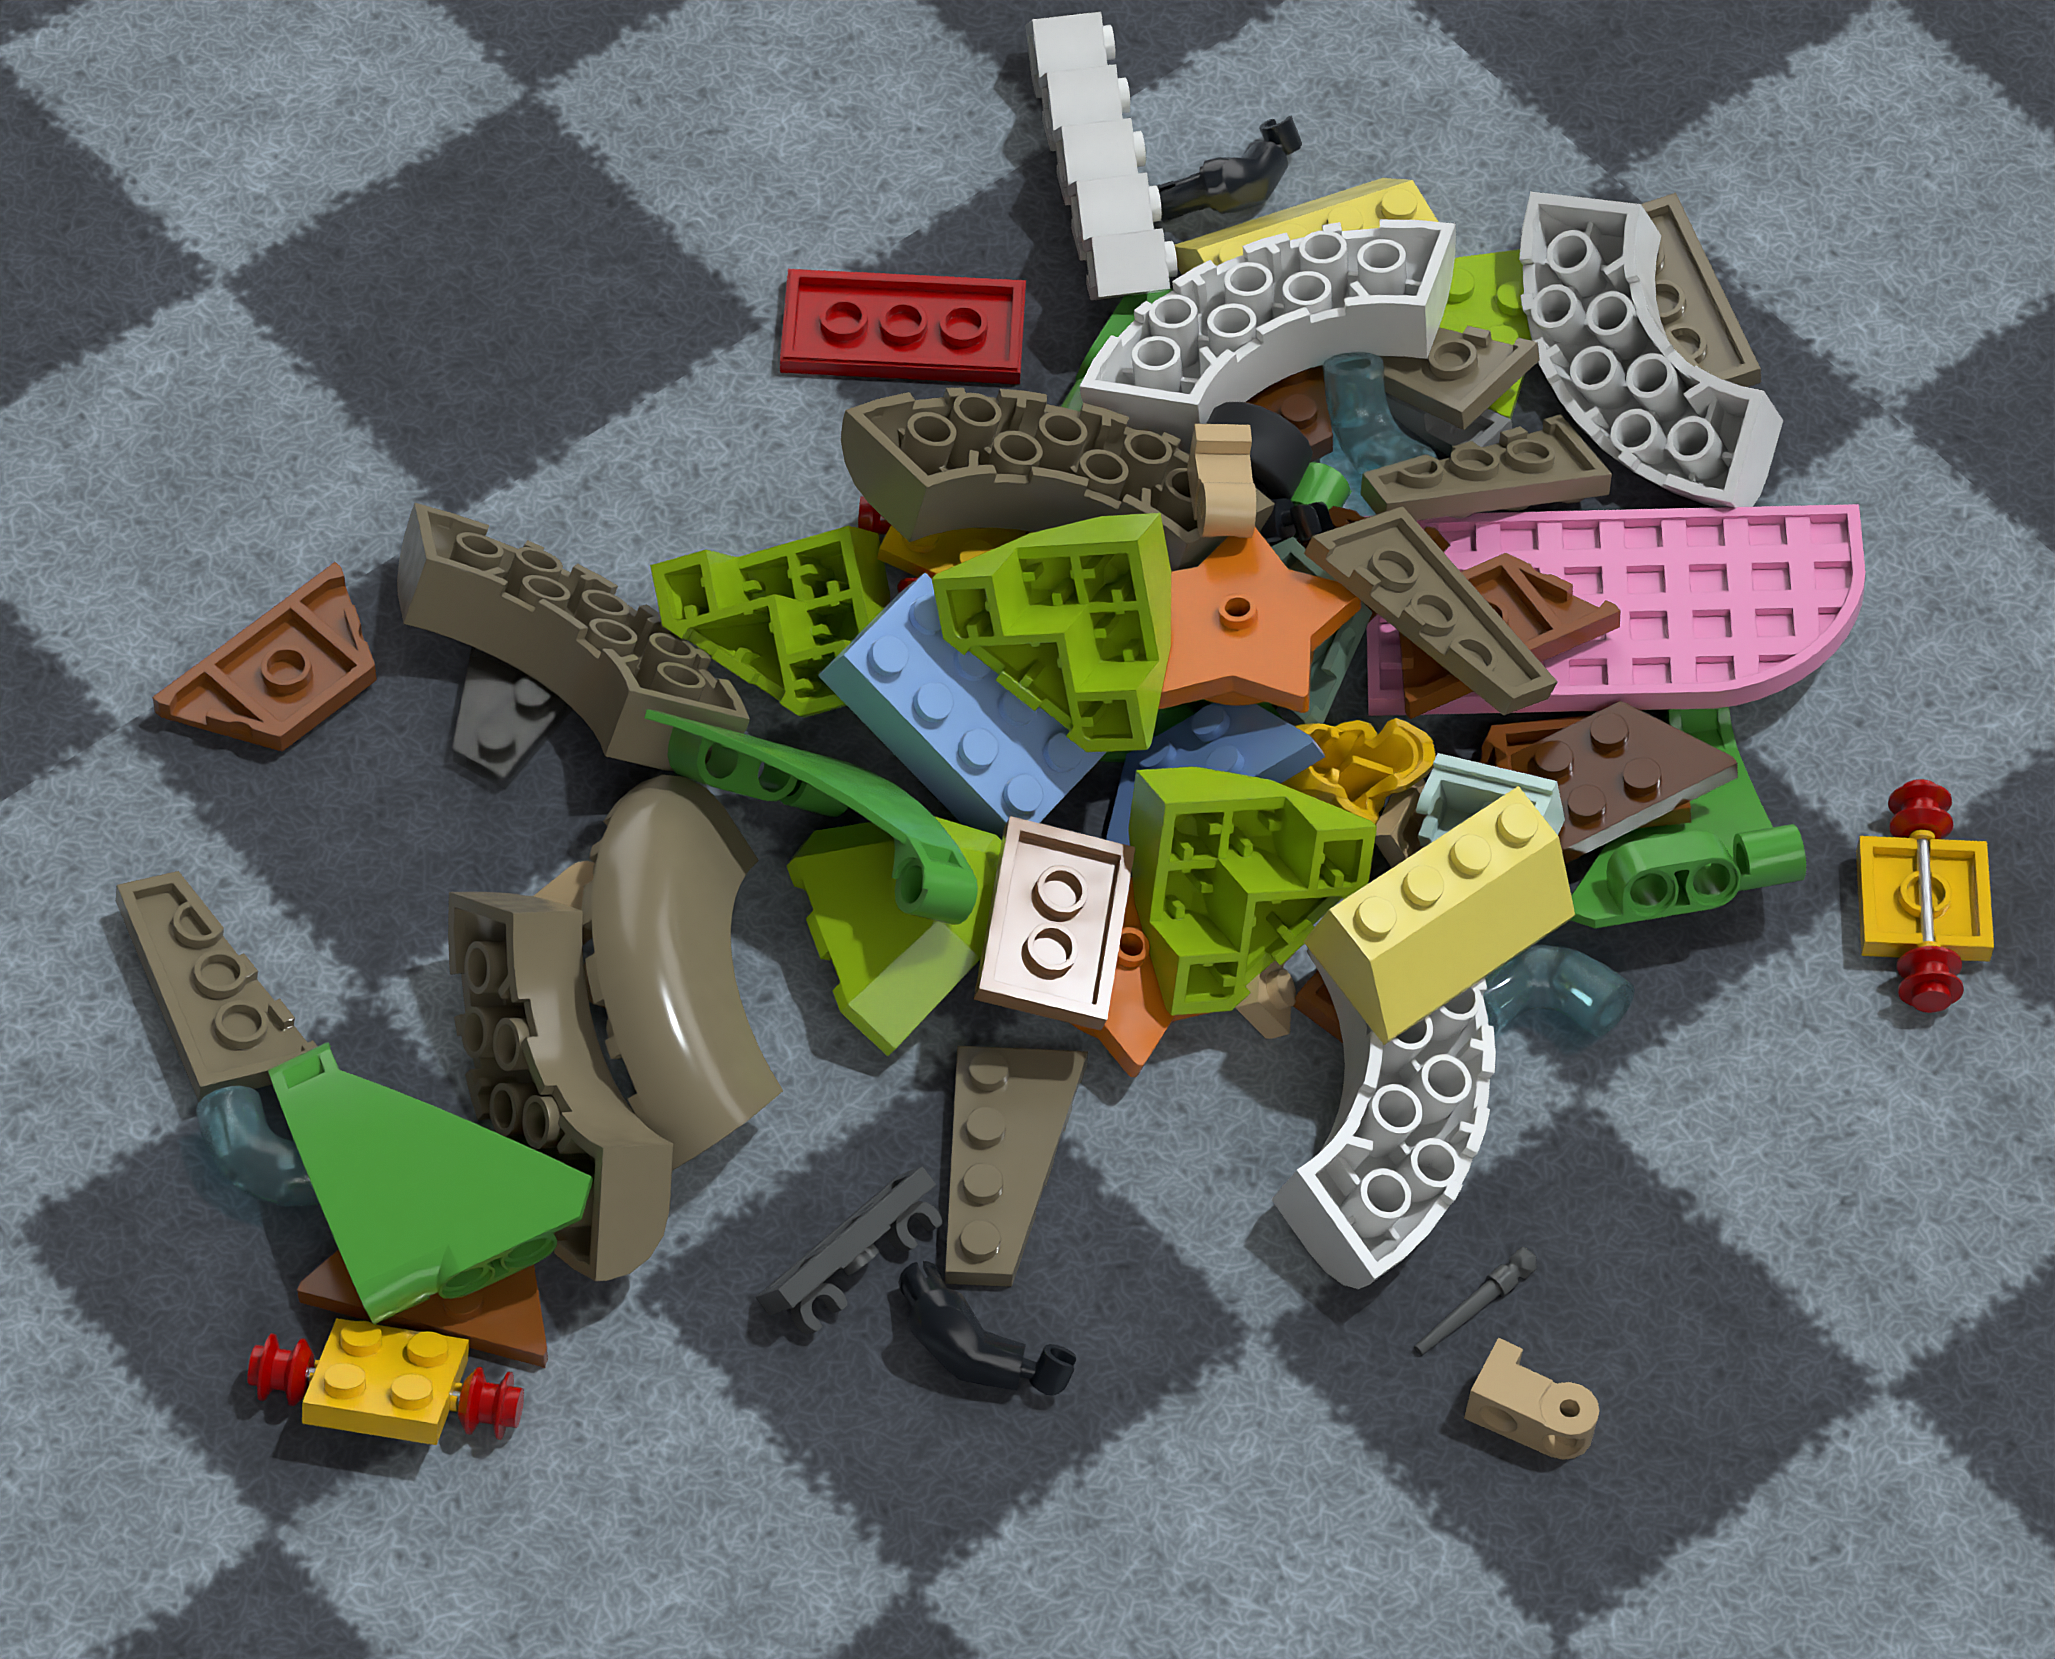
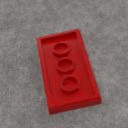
(903, 326)

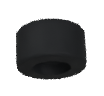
(1277, 449)

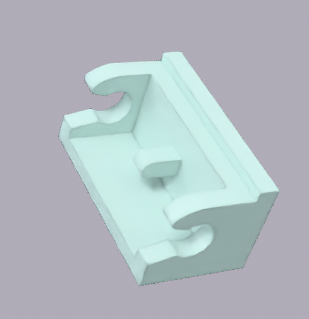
(1464, 787)

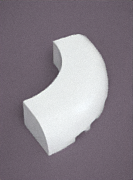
(1272, 316)
(1615, 370)
(1399, 1140)

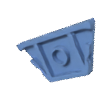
(1221, 739)

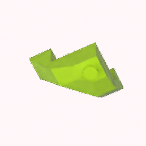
(778, 610)
(1072, 624)
(1234, 877)
(886, 960)

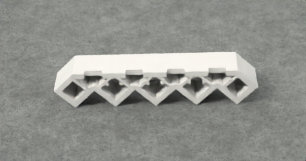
(1099, 157)

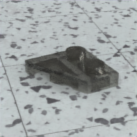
(503, 719)

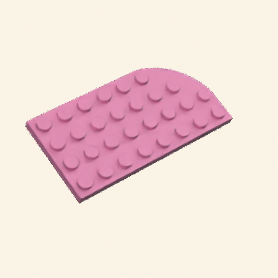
(1707, 597)

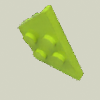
(1488, 296)

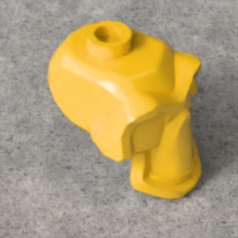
(1364, 766)

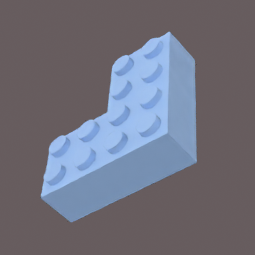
(953, 720)

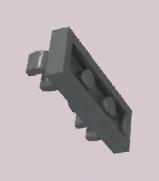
(851, 1248)

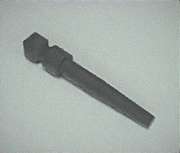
(1497, 1283)

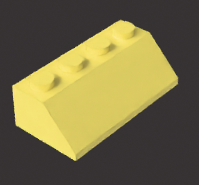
(1353, 208)
(1446, 916)

